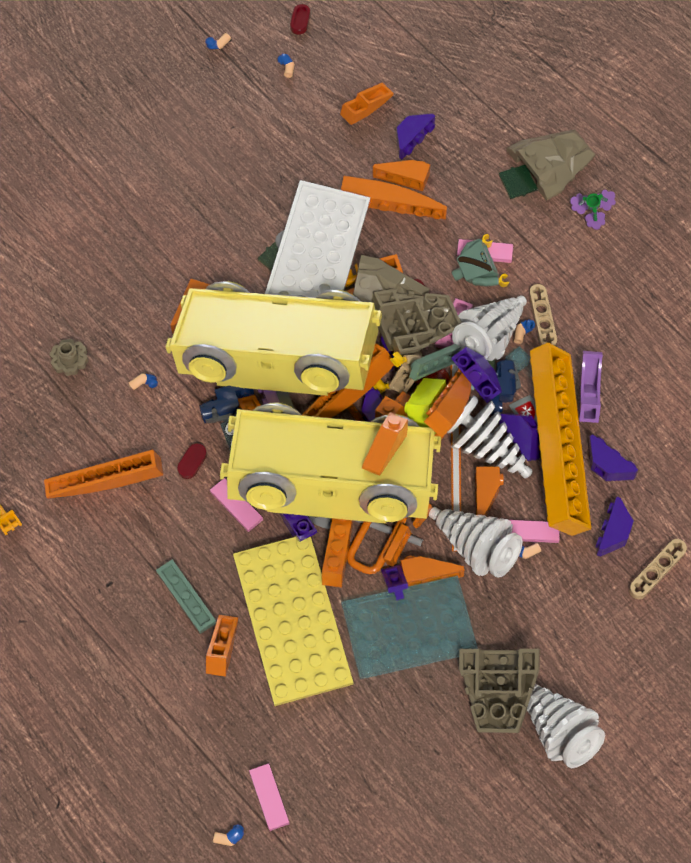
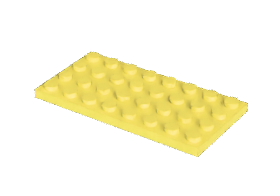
(292, 620)

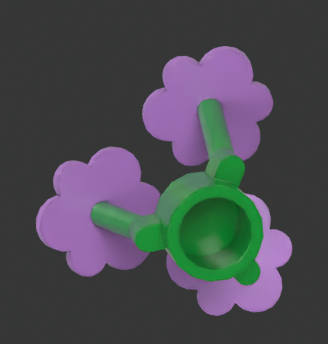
(593, 202)

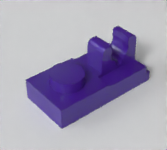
(395, 581)

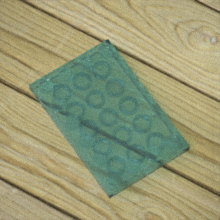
(411, 631)

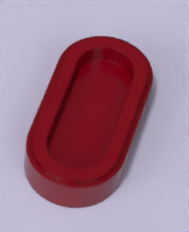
(300, 19)
(192, 461)

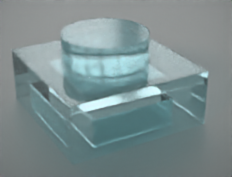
(520, 358)

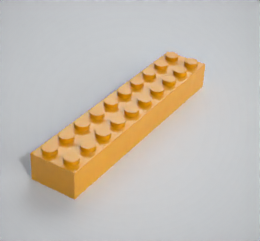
(560, 440)

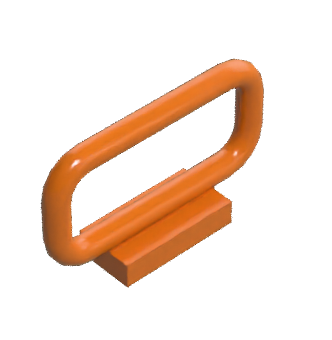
(390, 552)

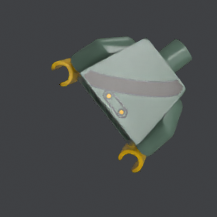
(478, 264)

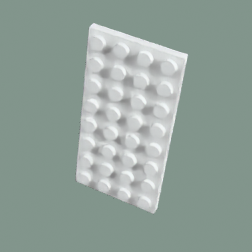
(318, 241)

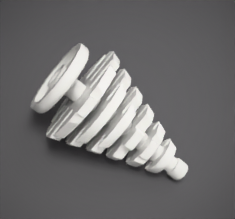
(489, 327)
(490, 441)
(481, 540)
(565, 727)

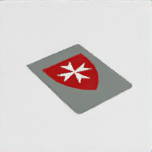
(525, 406)

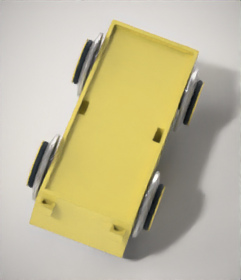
(275, 339)
(316, 466)

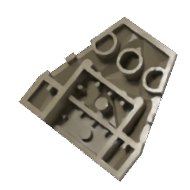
(553, 159)
(377, 275)
(414, 320)
(499, 686)

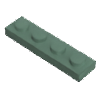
(433, 362)
(186, 596)

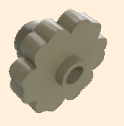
(69, 357)

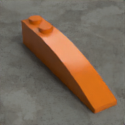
(339, 400)
(106, 475)

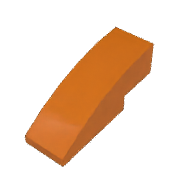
(365, 103)

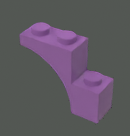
(590, 387)

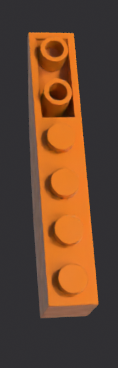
(394, 198)
(449, 404)
(337, 552)

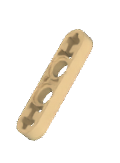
(542, 317)
(655, 567)

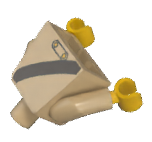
(401, 379)

